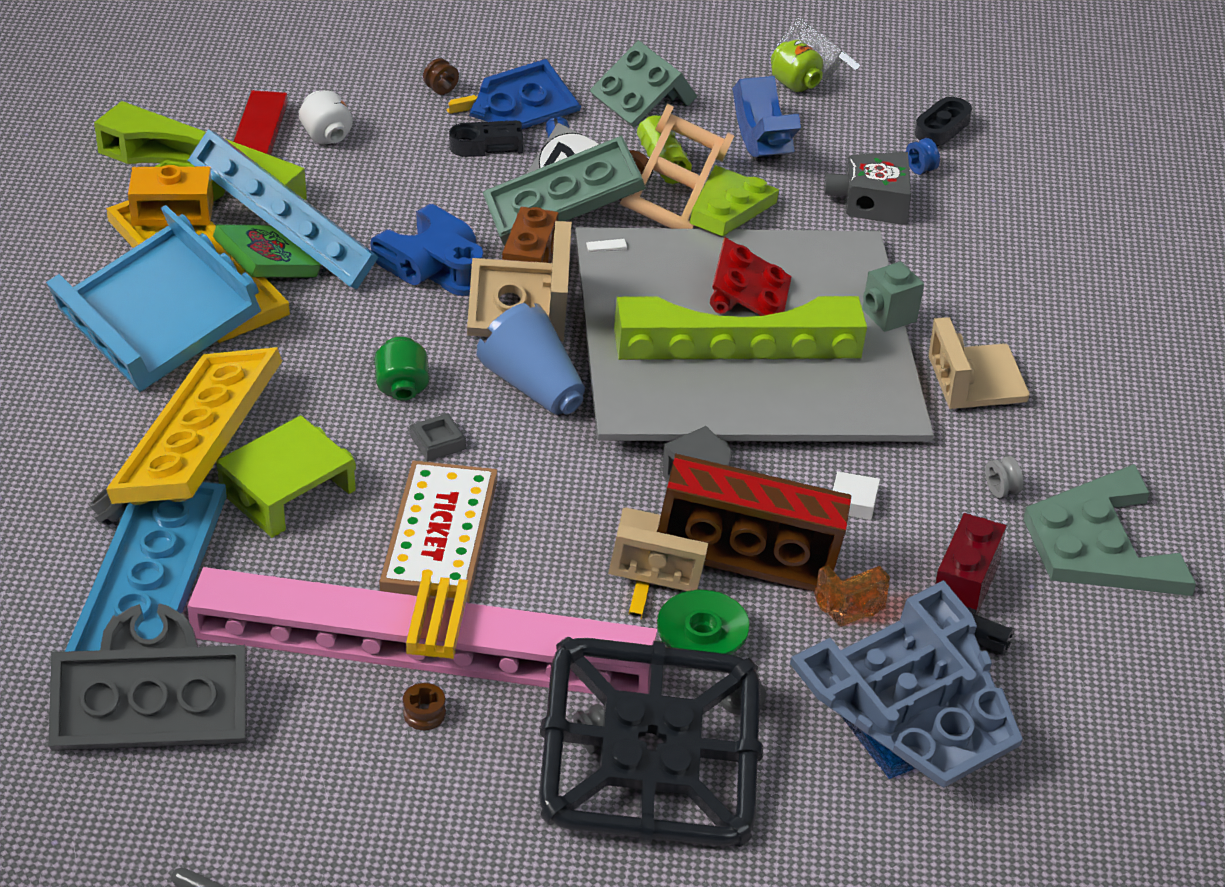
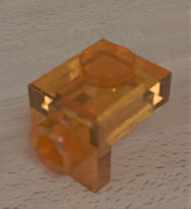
(853, 597)

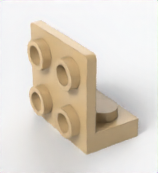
(974, 373)
(655, 556)

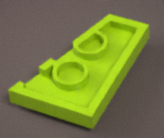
(731, 201)

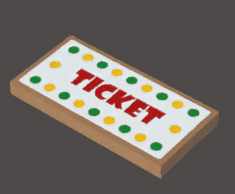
(439, 526)

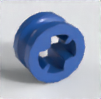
(923, 156)

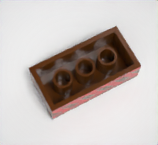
(755, 521)

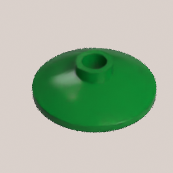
(703, 622)

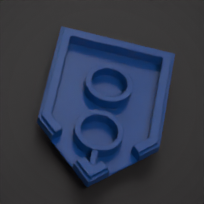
(524, 94)

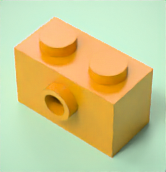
(180, 188)

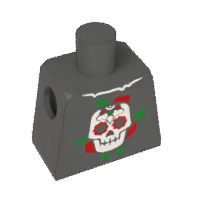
(874, 187)

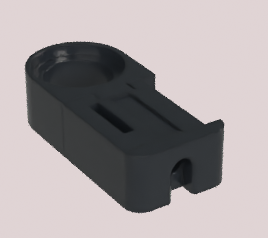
(486, 138)

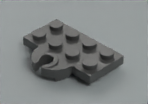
(148, 689)

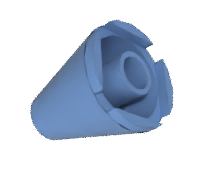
(532, 358)

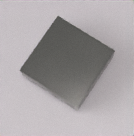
(437, 437)

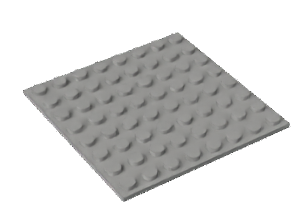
(745, 398)

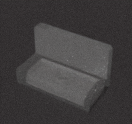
(831, 54)

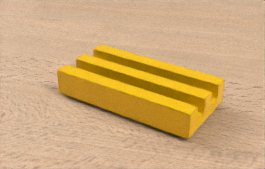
(441, 591)

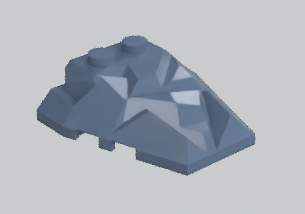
(919, 688)

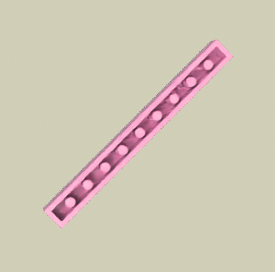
(376, 624)

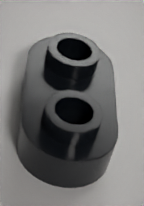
(943, 120)

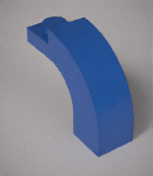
(760, 118)

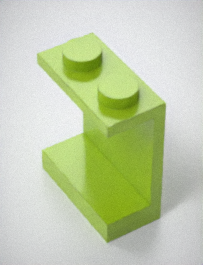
(280, 468)

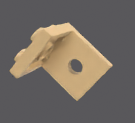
(531, 281)

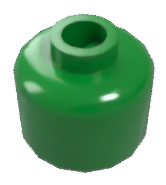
(401, 367)

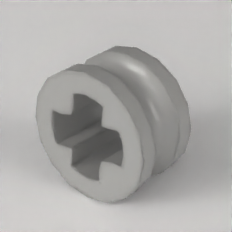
(1004, 476)

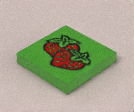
(265, 251)

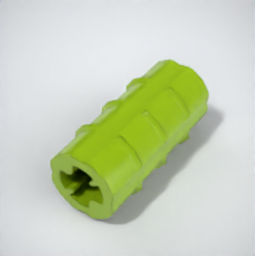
(672, 149)

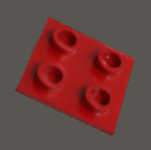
(749, 281)

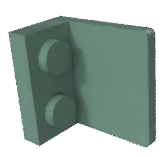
(640, 83)

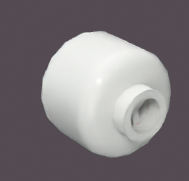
(324, 116)

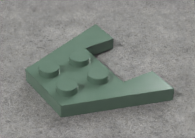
(1087, 544)

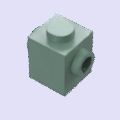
(892, 296)

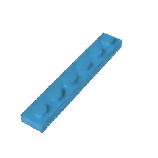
(284, 209)

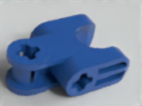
(438, 251)

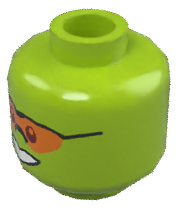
(797, 65)

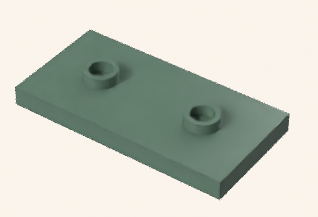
(568, 185)

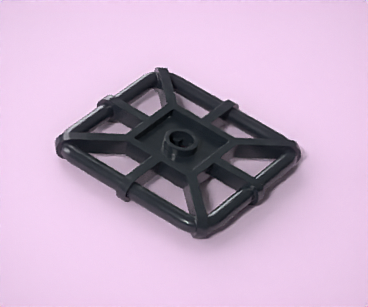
(627, 760)

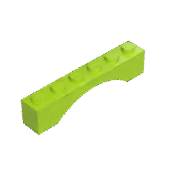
(146, 137)
(661, 330)

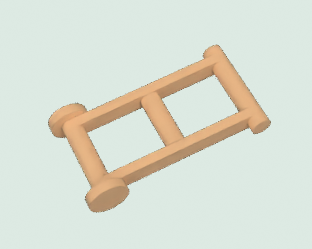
(719, 148)

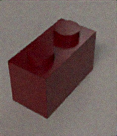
(972, 559)

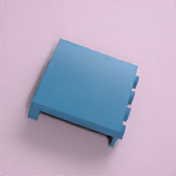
(159, 302)

